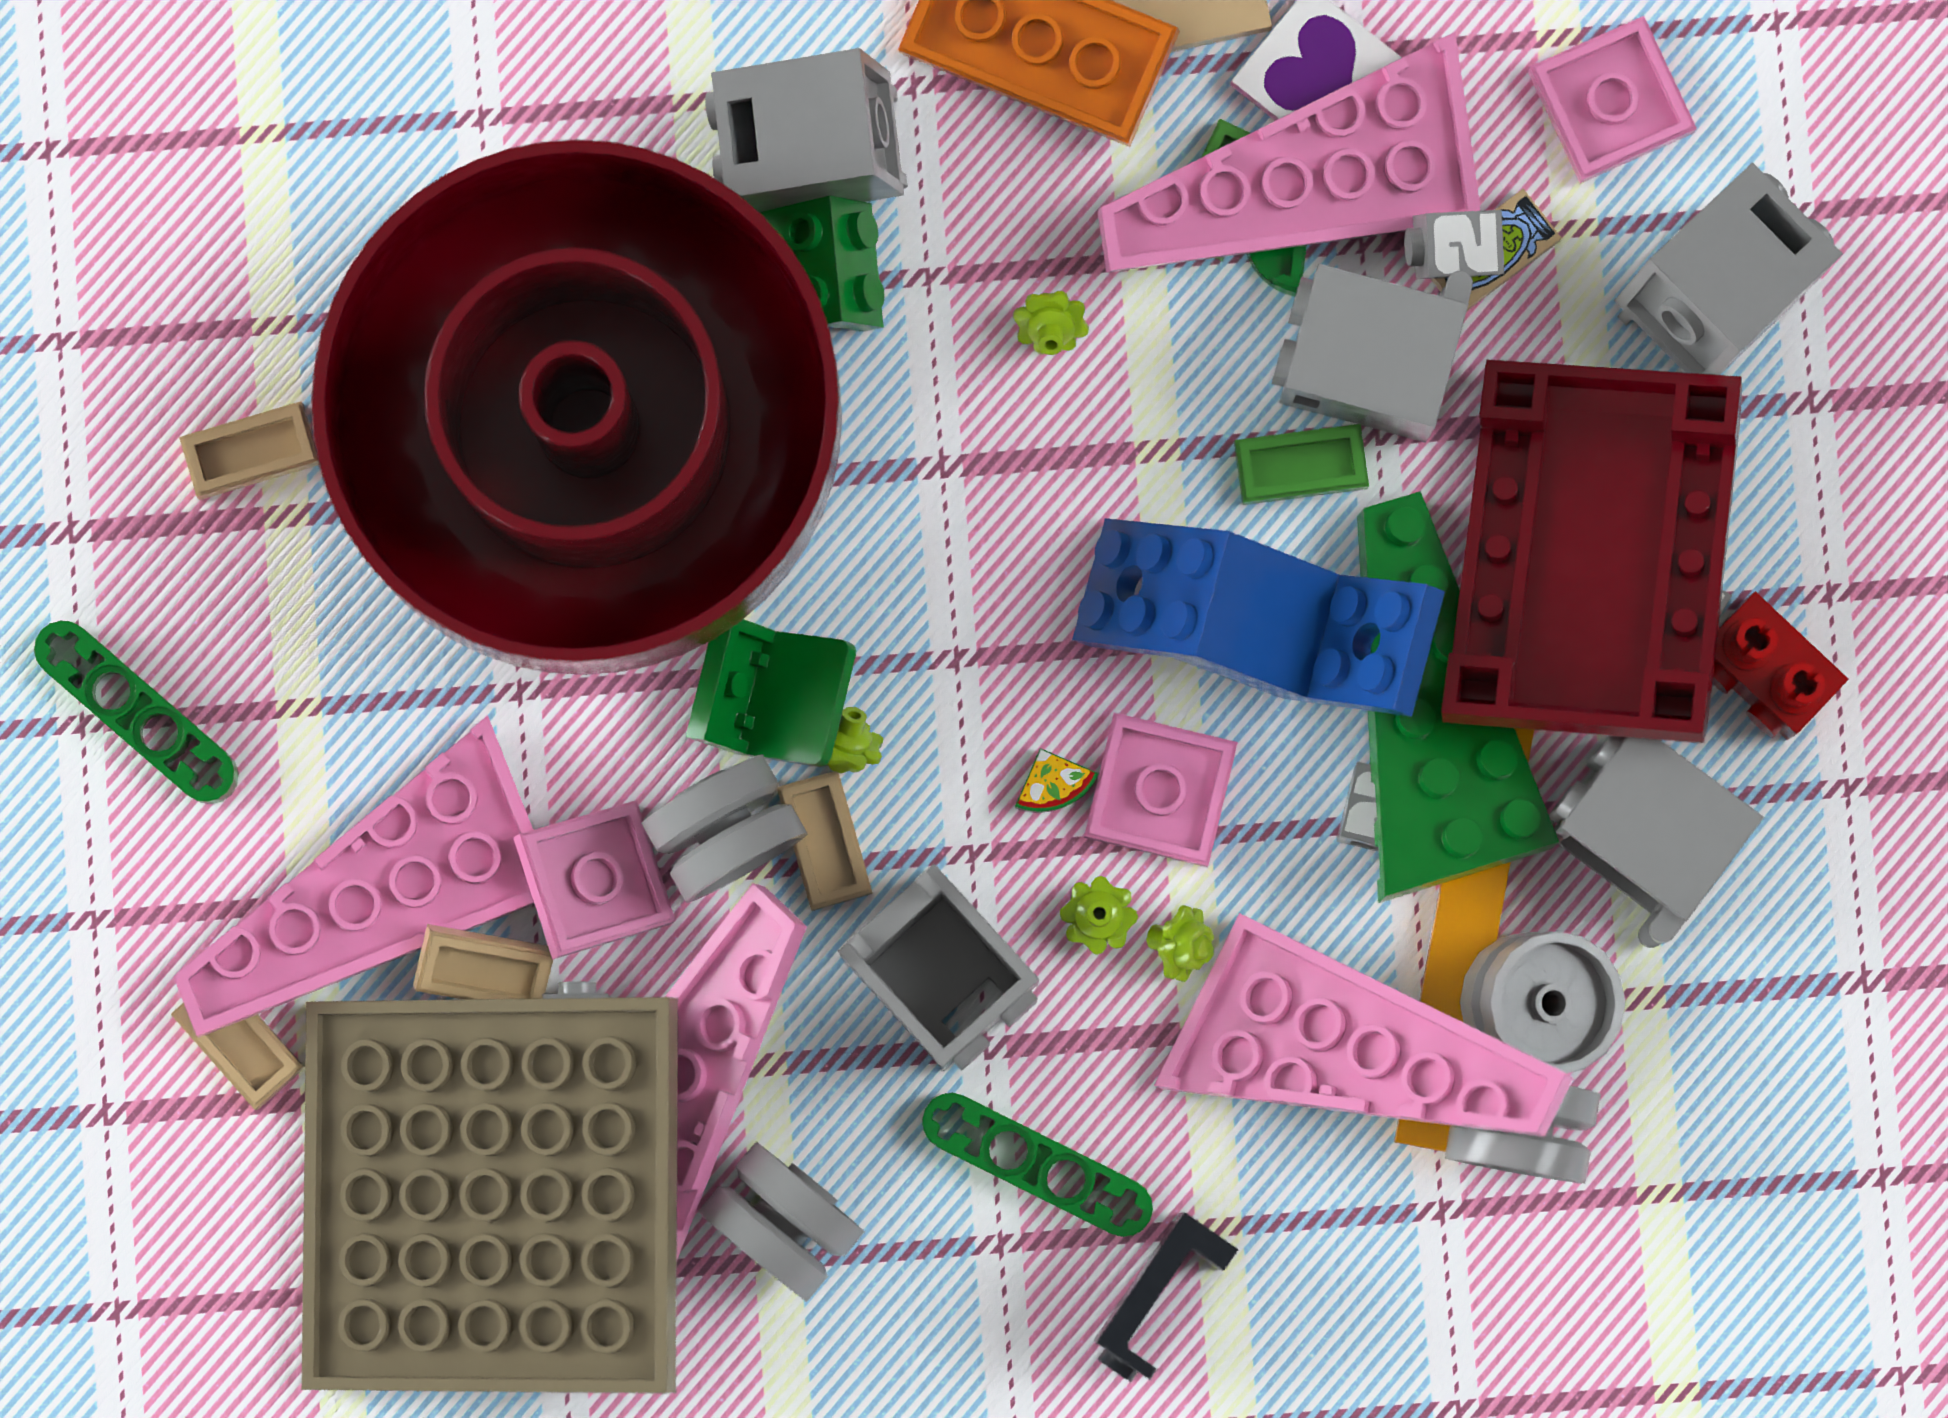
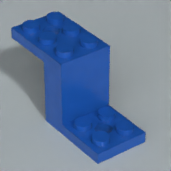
(1258, 616)

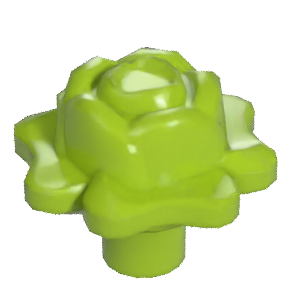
(1051, 322)
(855, 743)
(1098, 915)
(1182, 943)

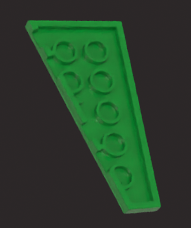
(1444, 791)

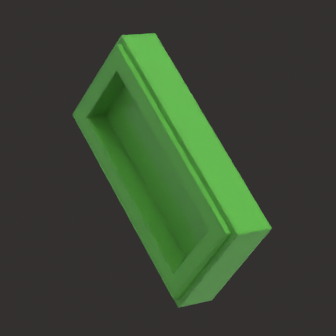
(1301, 464)

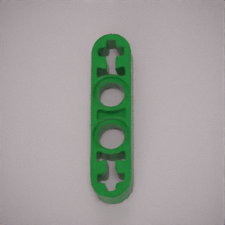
(140, 707)
(1040, 1157)

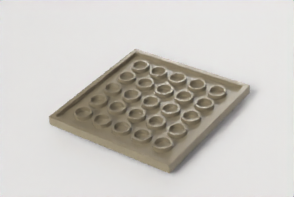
(491, 1195)

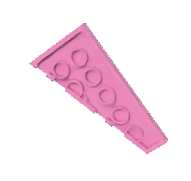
(1316, 176)
(418, 859)
(722, 1020)
(1323, 1036)

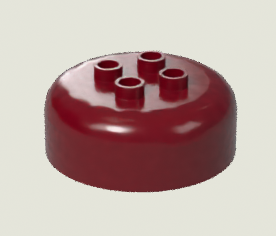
(578, 406)

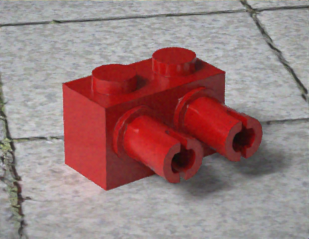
(1773, 668)

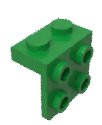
(838, 251)
(772, 694)

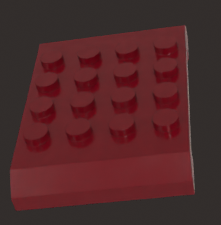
(1595, 551)

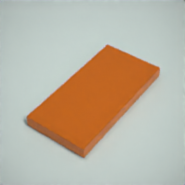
(1063, 57)

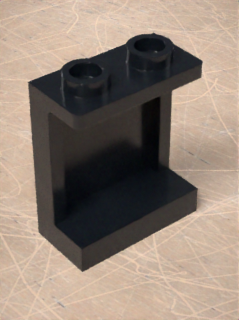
(1182, 1237)

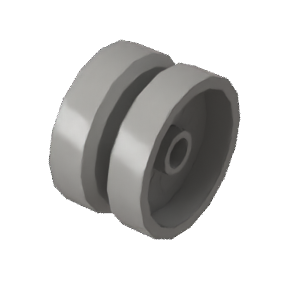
(720, 820)
(1546, 997)
(1530, 1154)
(782, 1220)

